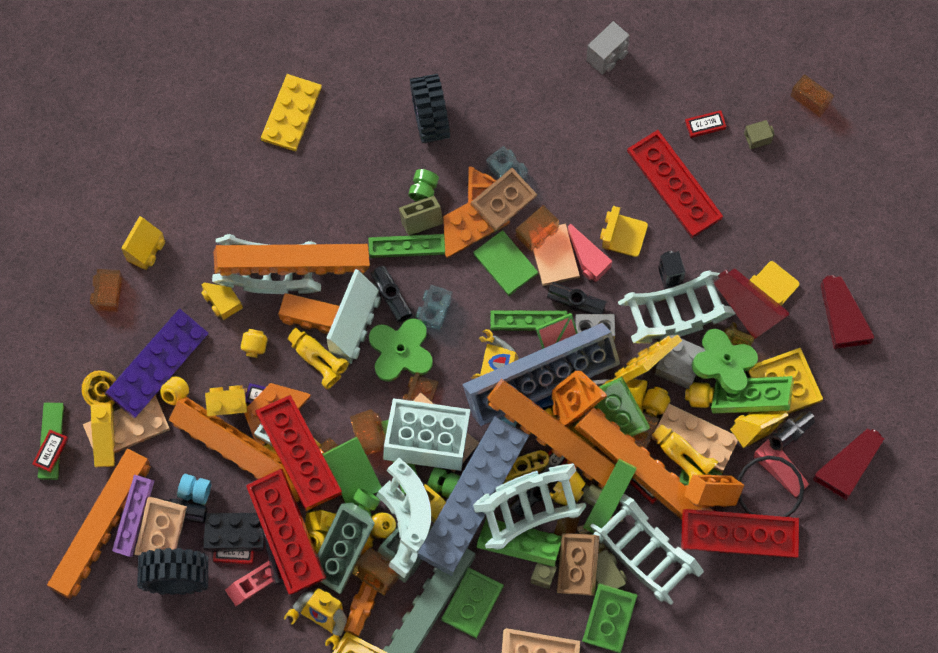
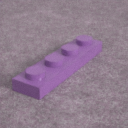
(132, 516)

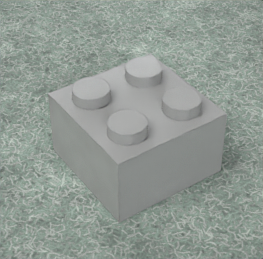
(608, 48)
(677, 364)

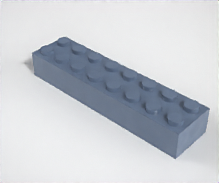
(542, 371)
(483, 474)

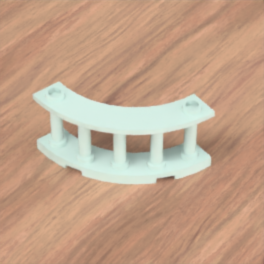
(265, 285)
(680, 328)
(520, 486)
(411, 512)
(658, 539)

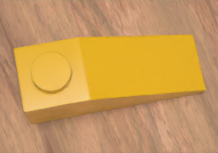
(103, 434)

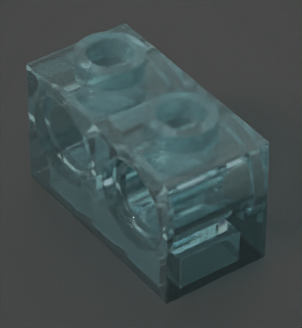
(500, 169)
(439, 308)

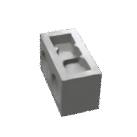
(591, 320)

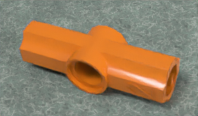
(360, 609)

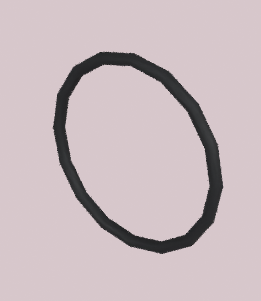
(785, 462)

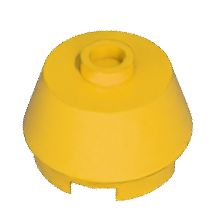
(95, 386)
(576, 483)

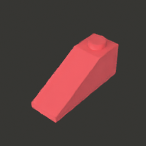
(591, 259)
(779, 470)
(250, 584)

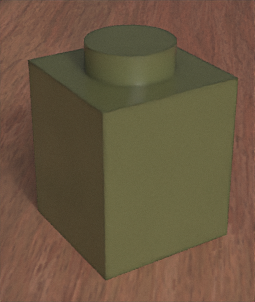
(759, 134)
(543, 575)

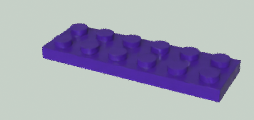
(156, 363)

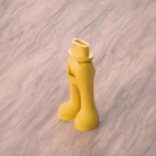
(310, 349)
(676, 446)

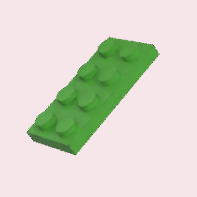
(757, 396)
(529, 545)

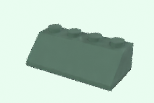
(344, 544)

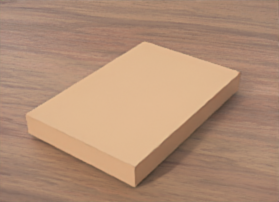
(556, 258)
(160, 525)

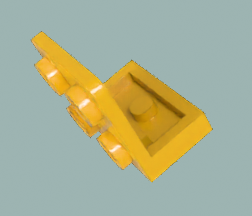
(623, 233)
(775, 282)
(226, 402)

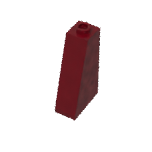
(749, 302)
(844, 317)
(848, 466)

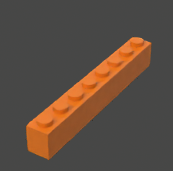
(290, 259)
(551, 432)
(226, 440)
(649, 472)
(97, 526)

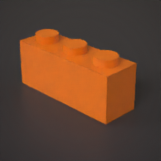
(307, 313)
(713, 490)

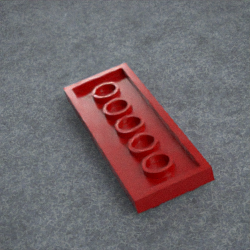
(675, 183)
(298, 452)
(286, 532)
(740, 533)

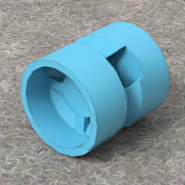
(194, 489)

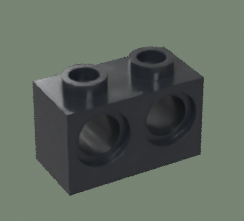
(671, 269)

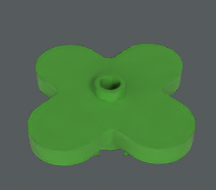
(392, 361)
(724, 361)

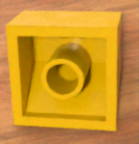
(143, 244)
(757, 426)

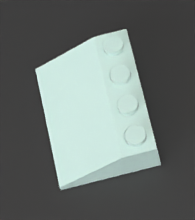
(353, 317)
(426, 434)

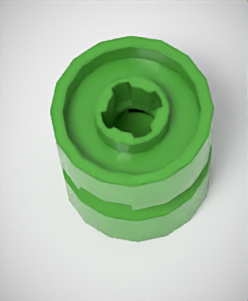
(424, 184)
(449, 483)
(365, 500)

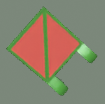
(556, 330)

